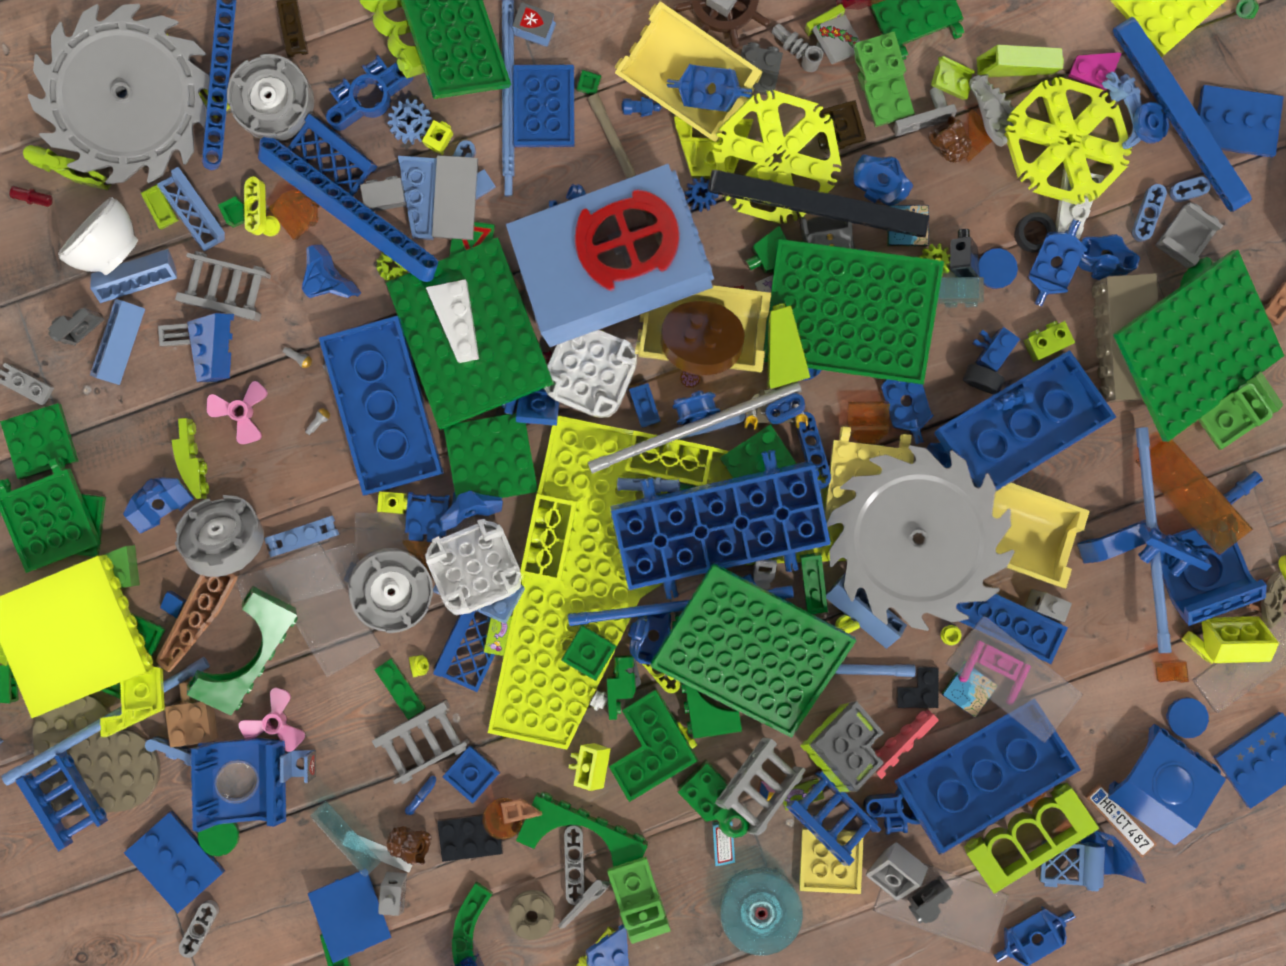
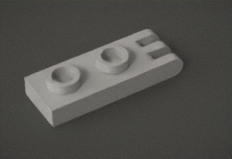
(25, 384)

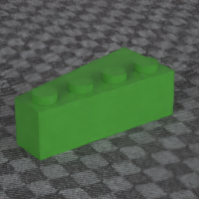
(125, 565)

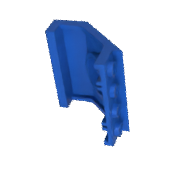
(1212, 592)
(1168, 786)

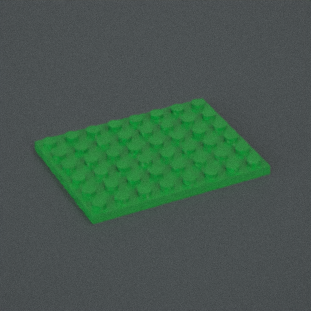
(859, 308)
(1199, 345)
(507, 346)
(752, 650)

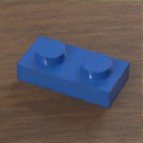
(644, 405)

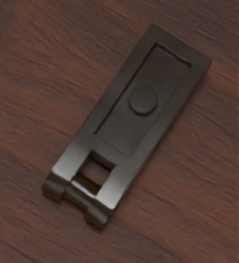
(292, 27)

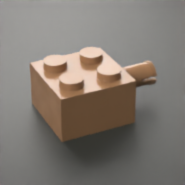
(190, 721)

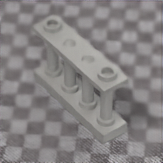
(229, 305)
(421, 721)
(741, 782)

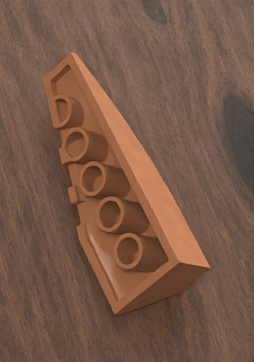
(197, 614)

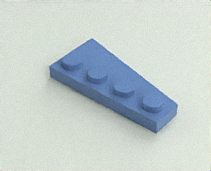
(419, 187)

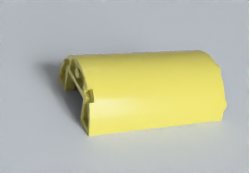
(666, 52)
(748, 305)
(1039, 532)

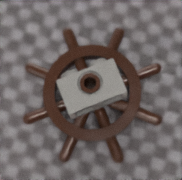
(725, 8)

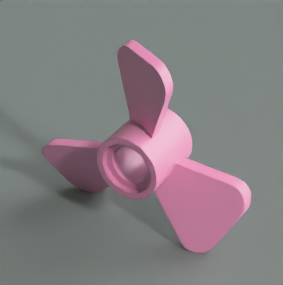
(246, 430)
(291, 735)

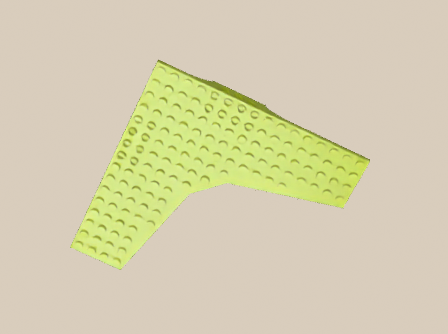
(577, 567)

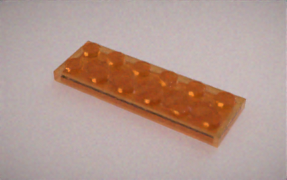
(1196, 497)

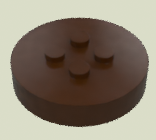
(702, 338)

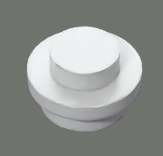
(599, 700)

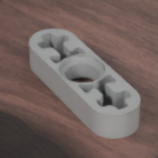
(198, 919)

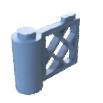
(1089, 867)

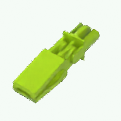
(49, 160)

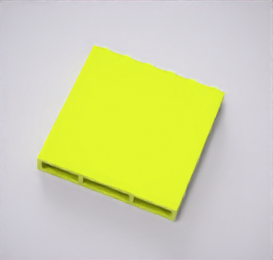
(70, 635)

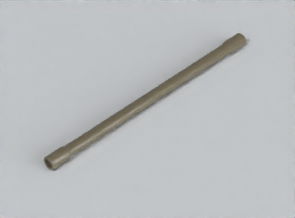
(600, 111)

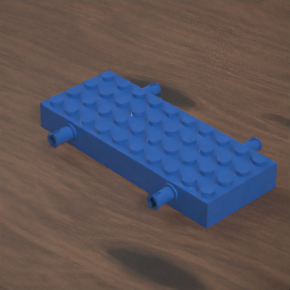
(720, 524)

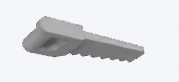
(762, 578)
(590, 895)

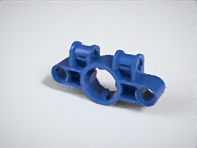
(350, 108)
(890, 807)

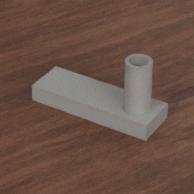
(927, 119)

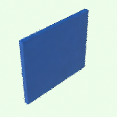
(349, 916)

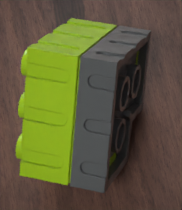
(844, 747)

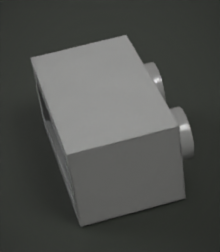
(384, 194)

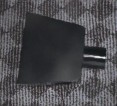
(964, 255)

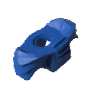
(887, 189)
(1119, 263)
(640, 645)

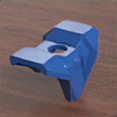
(323, 277)
(468, 505)
(140, 509)

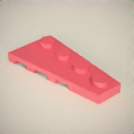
(904, 740)

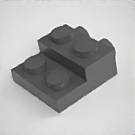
(767, 61)
(74, 329)
(925, 900)

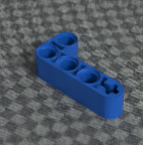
(1112, 544)

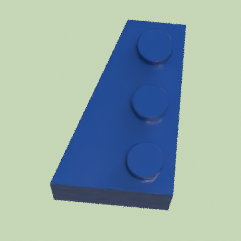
(210, 346)

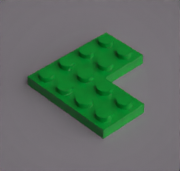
(662, 750)

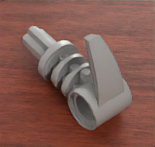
(802, 50)

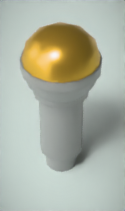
(302, 359)
(321, 416)

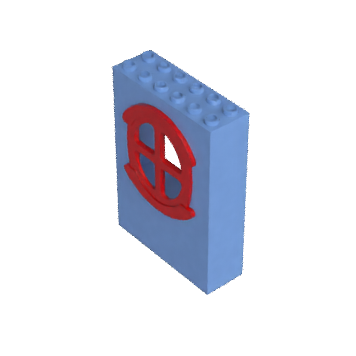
(580, 294)

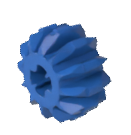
(692, 193)

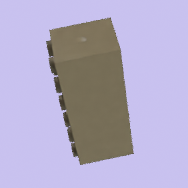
(1117, 304)

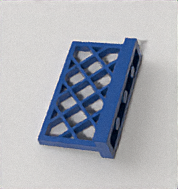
(341, 145)
(450, 649)

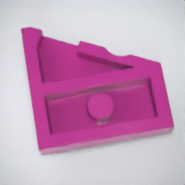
(1093, 68)

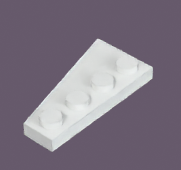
(1068, 211)
(455, 314)

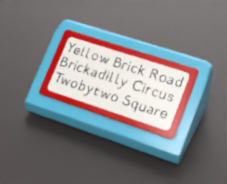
(723, 846)

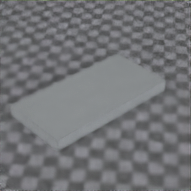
(455, 197)

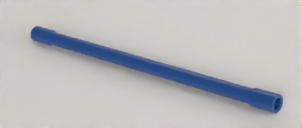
(587, 617)

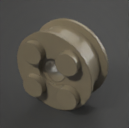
(523, 925)

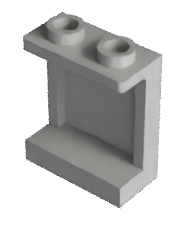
(1188, 234)

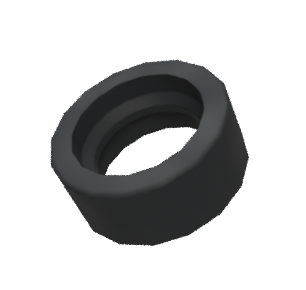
(1019, 230)
(983, 379)

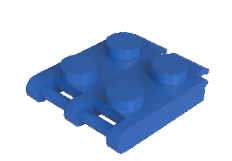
(425, 517)

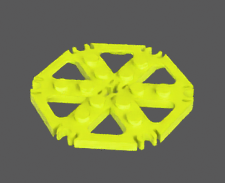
(772, 138)
(1058, 150)

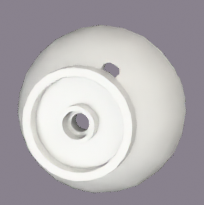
(101, 239)

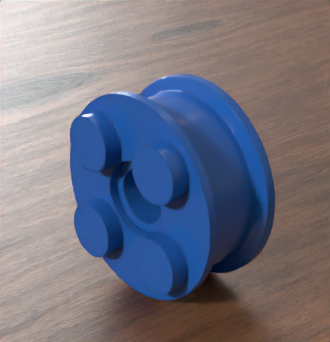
(695, 407)

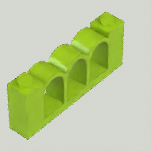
(408, 56)
(1062, 798)

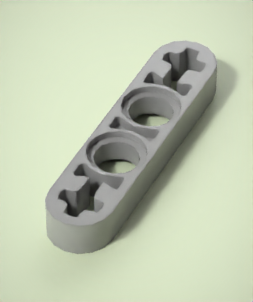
(574, 864)

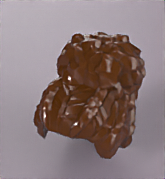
(952, 140)
(409, 845)

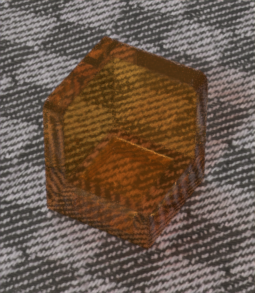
(1172, 671)

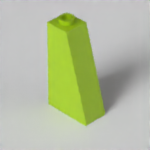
(1019, 61)
(785, 350)

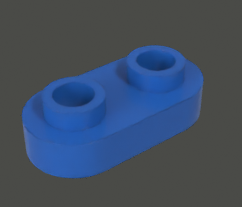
(785, 408)

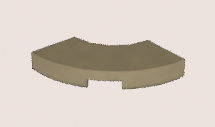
(1273, 604)

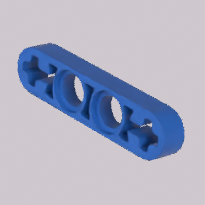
(816, 449)

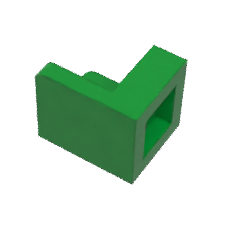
(233, 211)

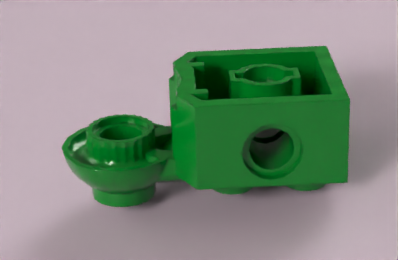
(701, 792)

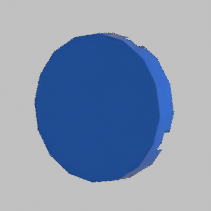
(1150, 122)
(997, 268)
(1187, 717)

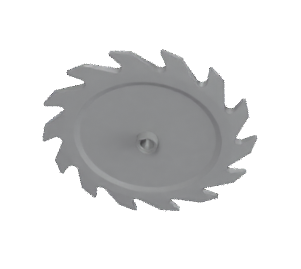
(86, 85)
(956, 531)

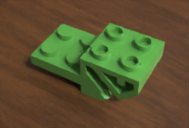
(883, 79)
(1241, 411)
(638, 900)

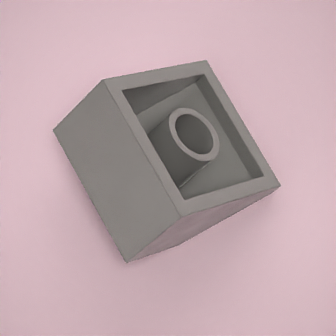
(897, 871)

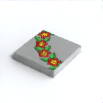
(836, 38)

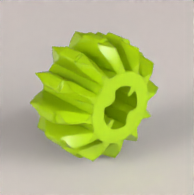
(937, 252)

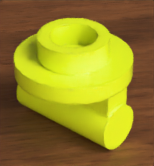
(846, 624)
(419, 665)

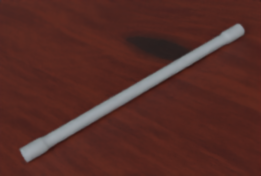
(605, 461)

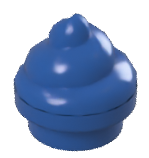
(575, 191)

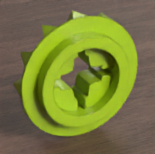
(383, 268)

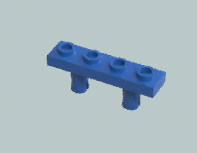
(1184, 552)

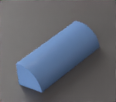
(134, 276)
(117, 341)
(861, 611)

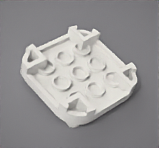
(592, 373)
(473, 567)

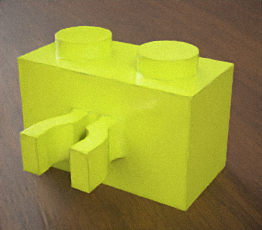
(591, 766)

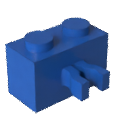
(997, 348)

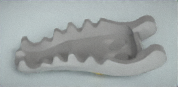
(993, 108)

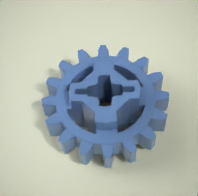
(401, 121)

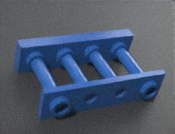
(41, 804)
(828, 837)

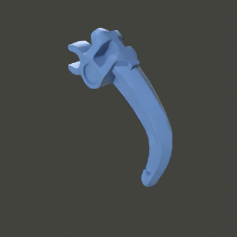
(1125, 90)

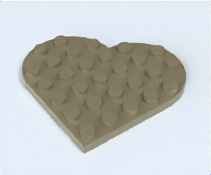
(113, 767)

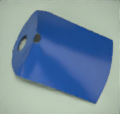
(1117, 857)

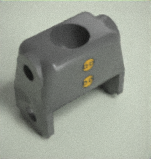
(827, 232)

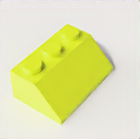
(1238, 640)

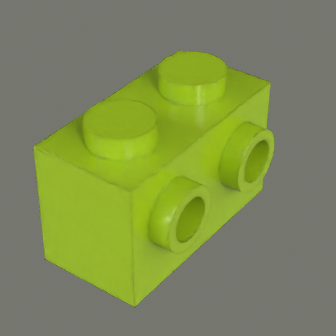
(1048, 341)

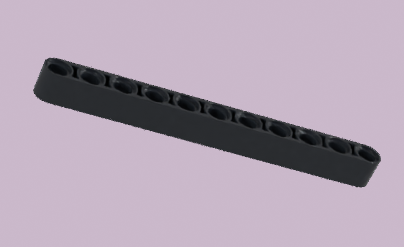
(818, 203)

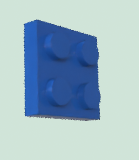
(537, 409)
(471, 774)

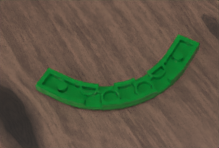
(466, 920)

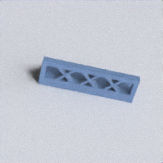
(198, 206)

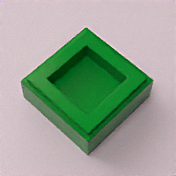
(588, 83)

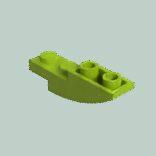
(190, 467)

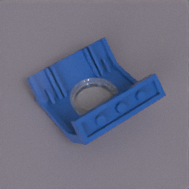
(237, 782)

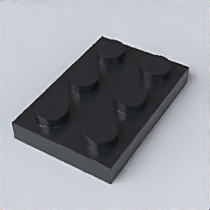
(466, 838)

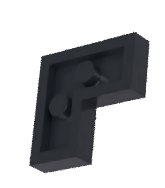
(925, 694)

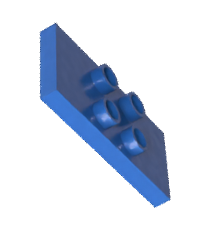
(381, 405)
(1024, 437)
(983, 780)

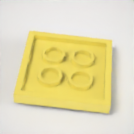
(823, 871)

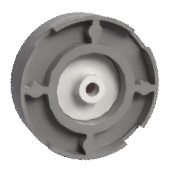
(270, 97)
(219, 536)
(395, 609)

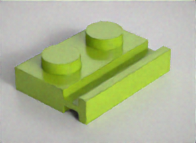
(952, 78)

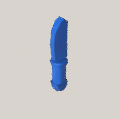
(424, 791)

